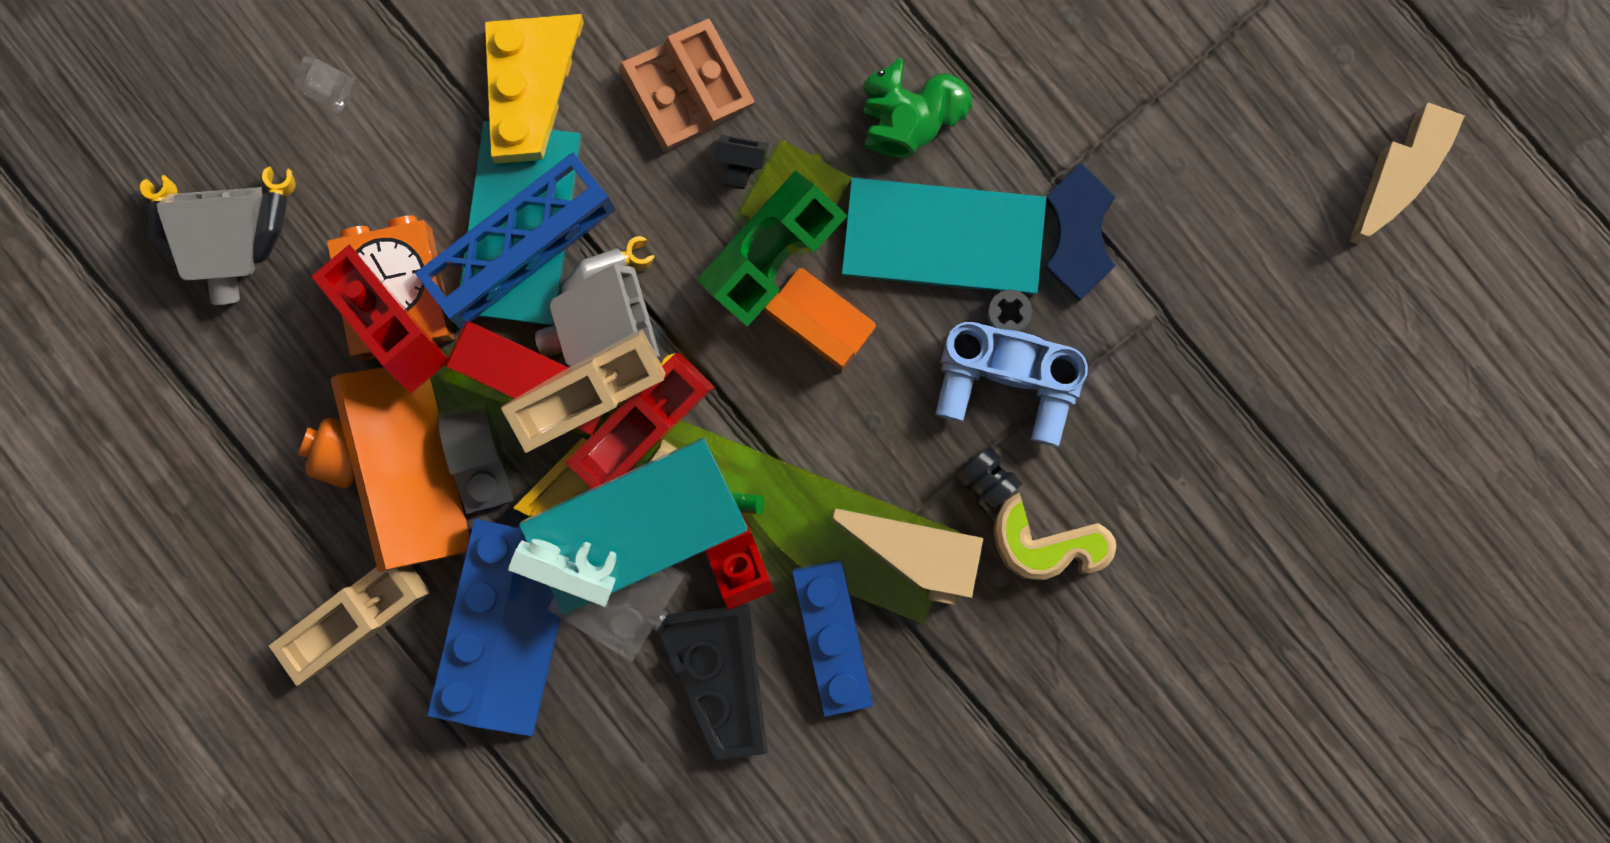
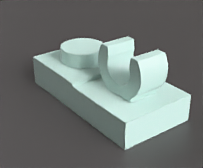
(542, 563)

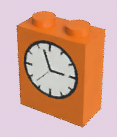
(395, 257)

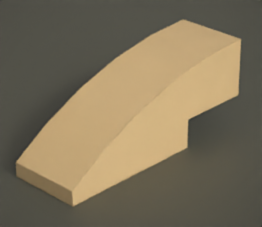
(1406, 168)
(584, 391)
(347, 621)

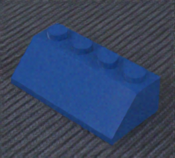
(495, 639)

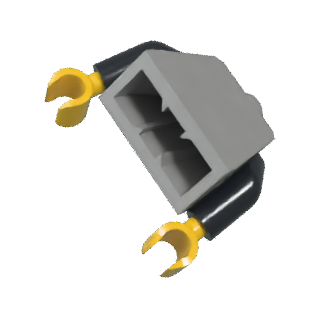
(217, 231)

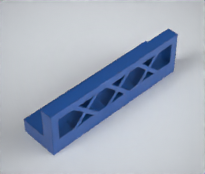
(528, 254)

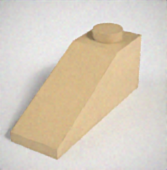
(923, 555)

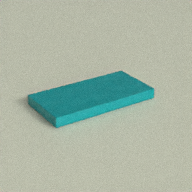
(492, 189)
(944, 236)
(644, 517)

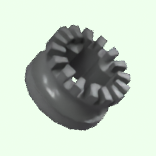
(1009, 298)

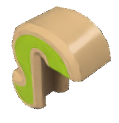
(1049, 556)

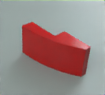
(739, 569)

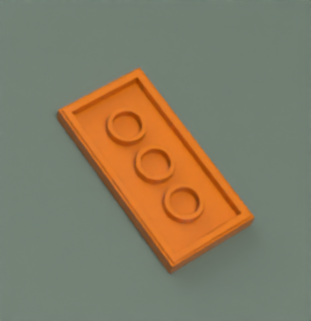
(400, 469)

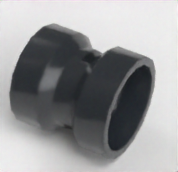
(988, 480)

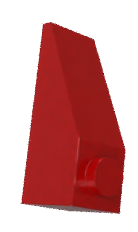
(380, 319)

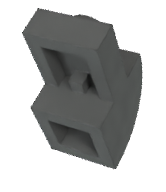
(475, 456)

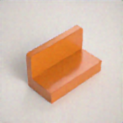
(820, 318)

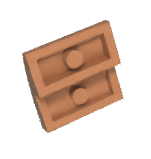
(686, 85)

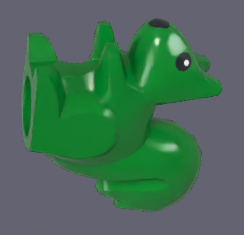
(909, 118)

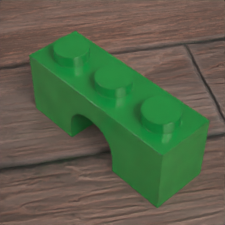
(747, 267)

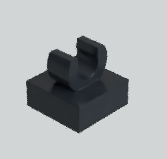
(740, 155)

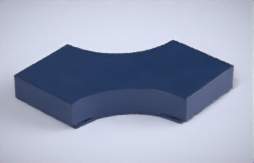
(1080, 253)

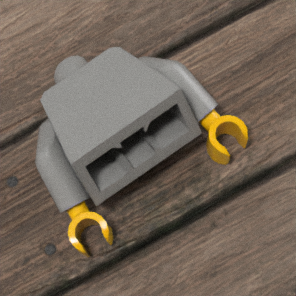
(599, 306)

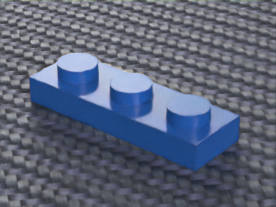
(832, 637)

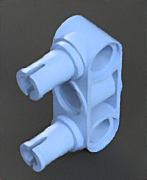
(1015, 361)

